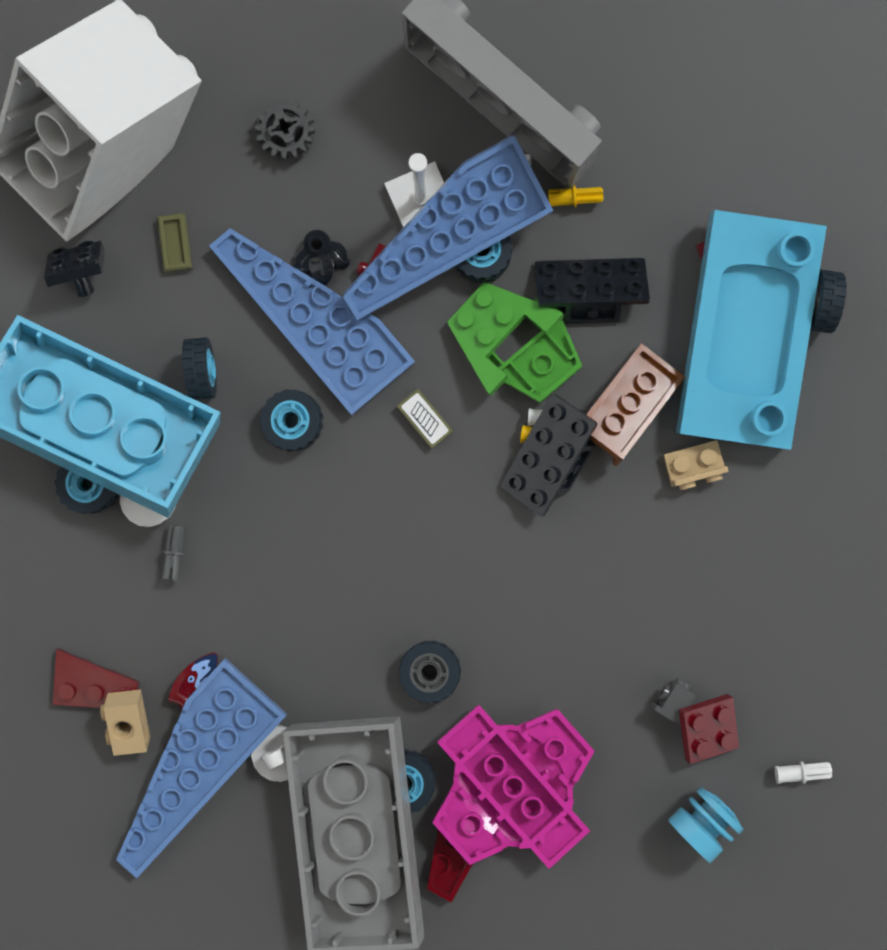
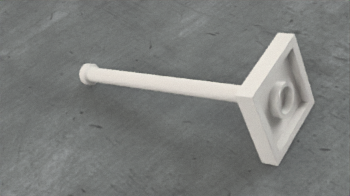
(415, 188)

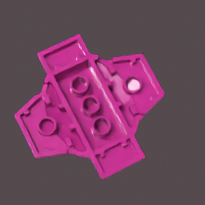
(513, 786)

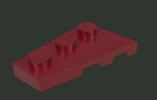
(85, 683)
(447, 869)

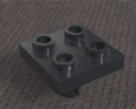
(76, 266)

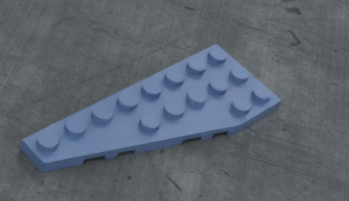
(468, 213)
(346, 353)
(209, 742)

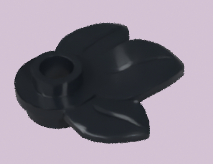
(321, 260)

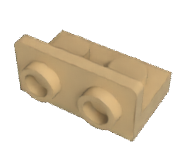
(694, 464)

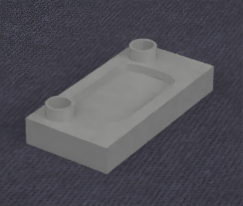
(499, 90)
(354, 834)

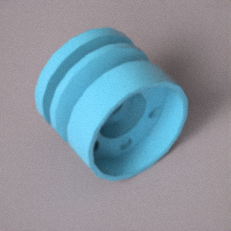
(706, 824)

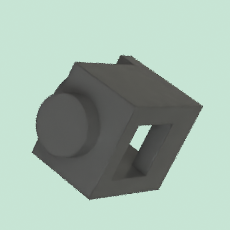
(674, 698)

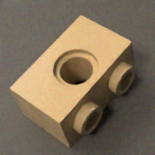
(127, 708)

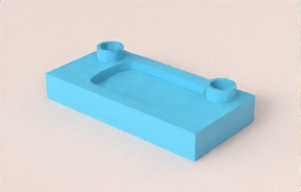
(750, 329)
(100, 417)

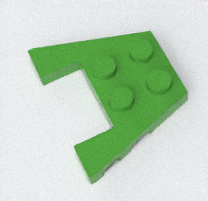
(488, 320)
(541, 364)

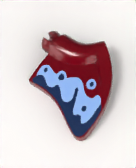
(192, 678)

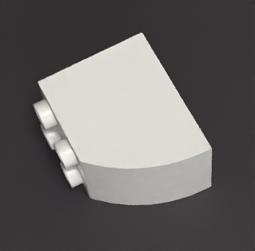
(92, 116)

